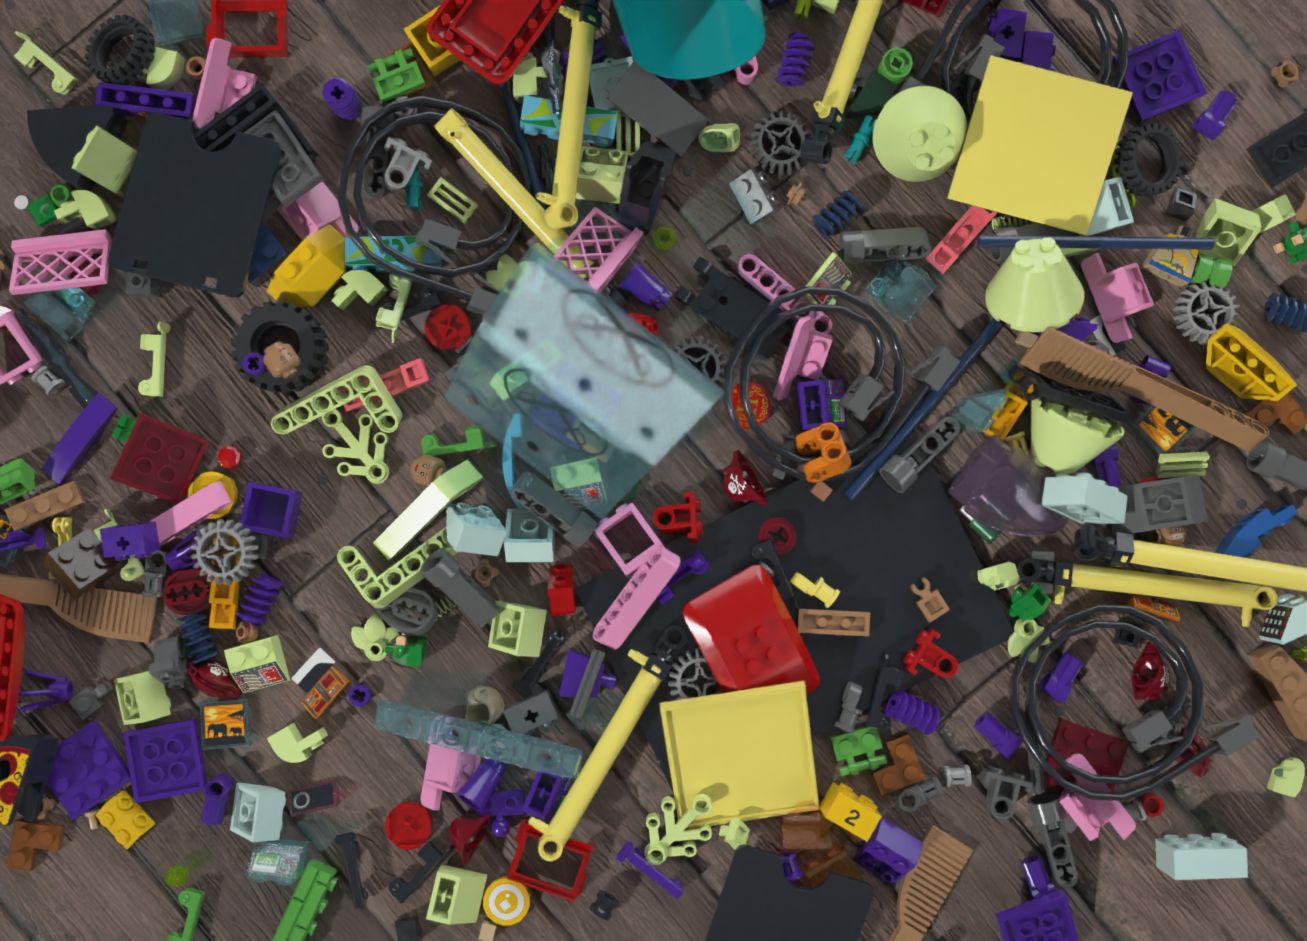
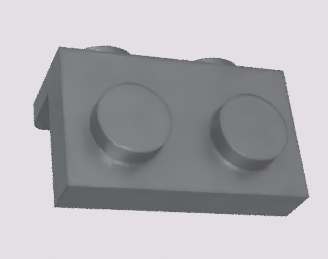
(755, 195)

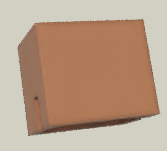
(821, 490)

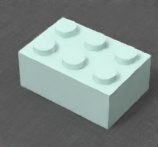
(1084, 499)
(1201, 857)

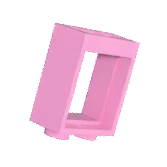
(32, 351)
(605, 524)

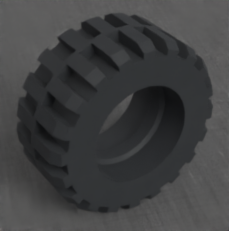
(264, 320)

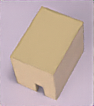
(1026, 339)
(487, 931)

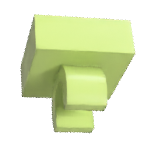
(735, 833)

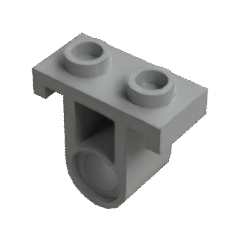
(403, 163)

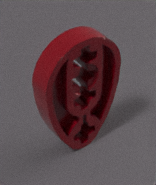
(179, 582)

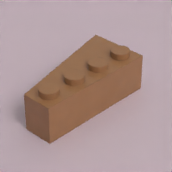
(1285, 684)

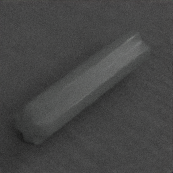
(587, 683)

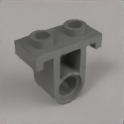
(170, 663)
(1005, 788)

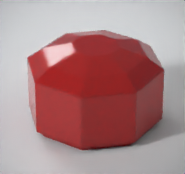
(230, 457)
(1151, 804)

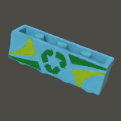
(539, 119)
(404, 244)

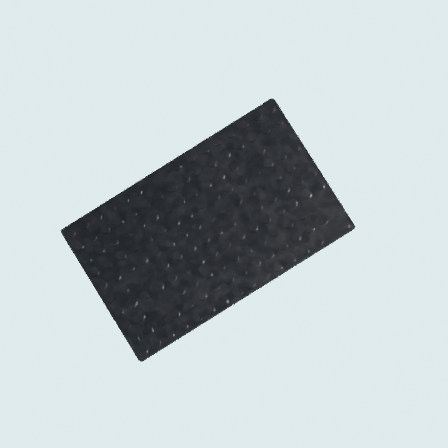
(861, 548)

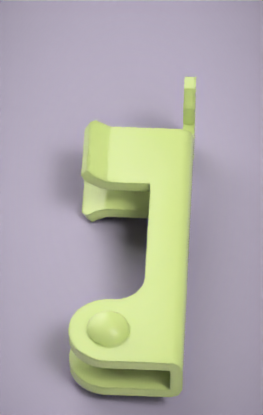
(30, 53)
(391, 319)
(157, 344)
(134, 566)

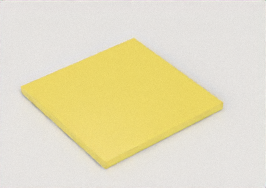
(1039, 145)
(743, 752)

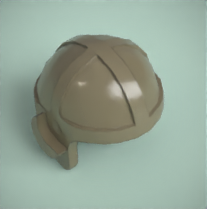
(484, 704)

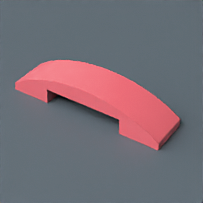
(959, 237)
(396, 381)

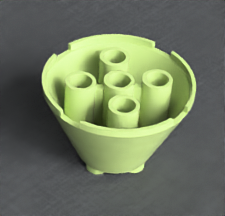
(919, 133)
(1035, 288)
(1068, 436)

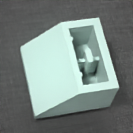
(1111, 208)
(474, 529)

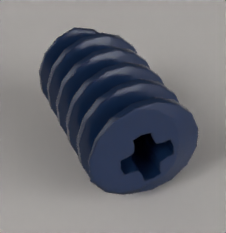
(836, 214)
(1286, 309)
(198, 637)

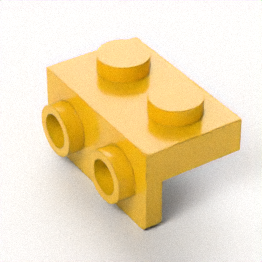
(124, 819)

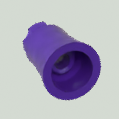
(645, 287)
(481, 784)

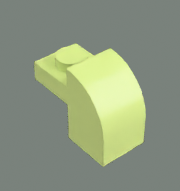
(163, 70)
(526, 79)
(94, 210)
(362, 284)
(292, 747)

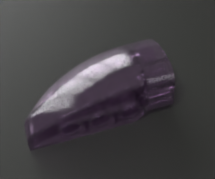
(1005, 490)

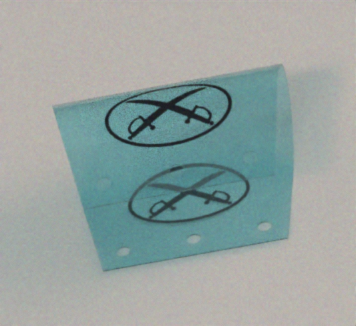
(578, 382)

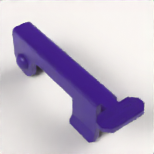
(19, 539)
(695, 563)
(638, 859)

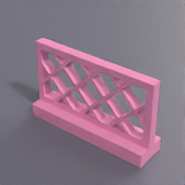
(60, 247)
(614, 260)

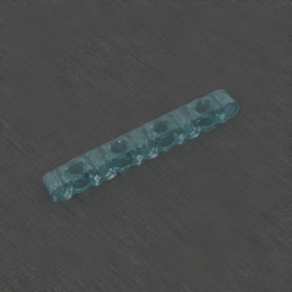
(478, 739)

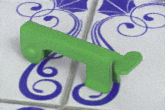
(474, 438)
(193, 901)

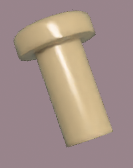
(92, 818)

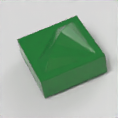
(43, 210)

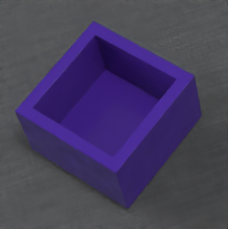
(271, 510)

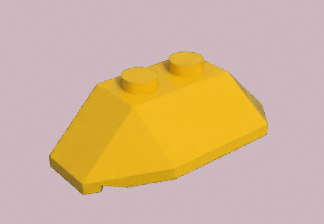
(310, 269)
(1246, 366)

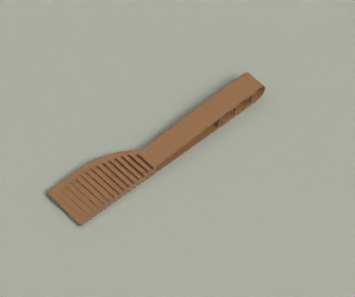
(1090, 369)
(99, 611)
(928, 883)

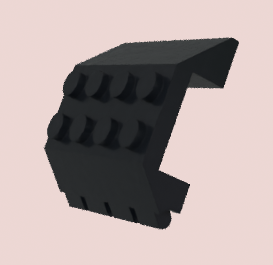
(241, 117)

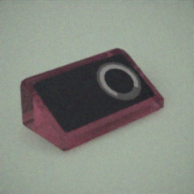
(313, 798)

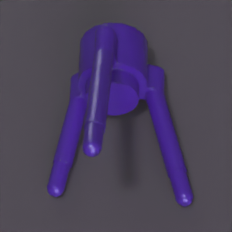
(180, 555)
(60, 691)

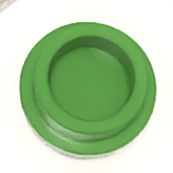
(61, 193)

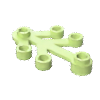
(358, 449)
(676, 831)

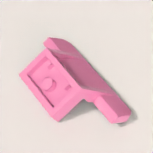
(220, 84)
(314, 212)
(1116, 294)
(804, 357)
(446, 771)
(1094, 813)

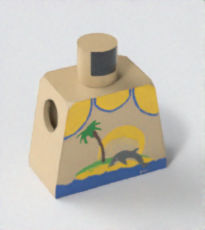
(1172, 264)

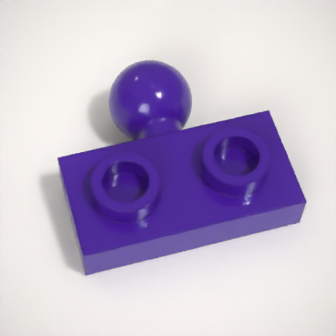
(501, 804)

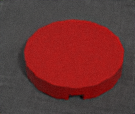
(448, 327)
(409, 825)

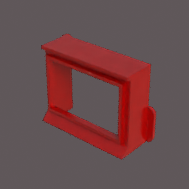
(217, 29)
(526, 830)

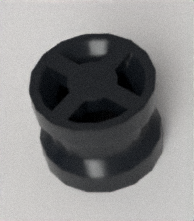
(604, 905)

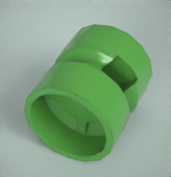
(895, 65)
(1211, 271)

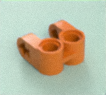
(830, 442)

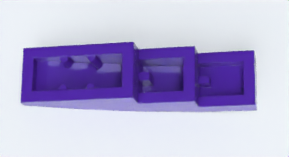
(79, 437)

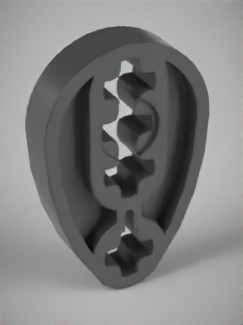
(403, 621)

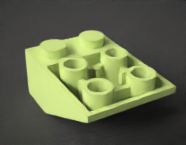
(106, 161)

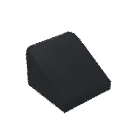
(1181, 204)
(74, 226)
(1126, 638)
(408, 929)

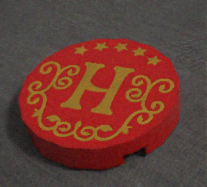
(759, 401)

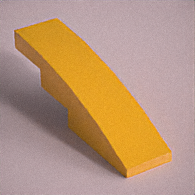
(1013, 407)
(224, 597)

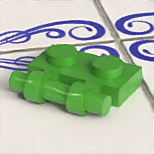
(398, 81)
(853, 744)

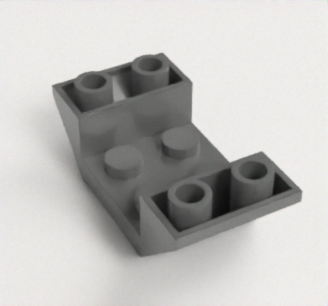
(1162, 505)

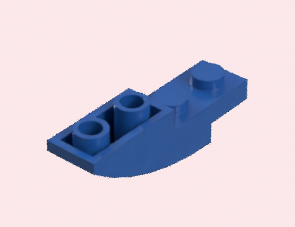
(1244, 536)

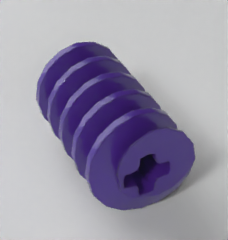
(794, 60)
(342, 99)
(260, 600)
(913, 711)

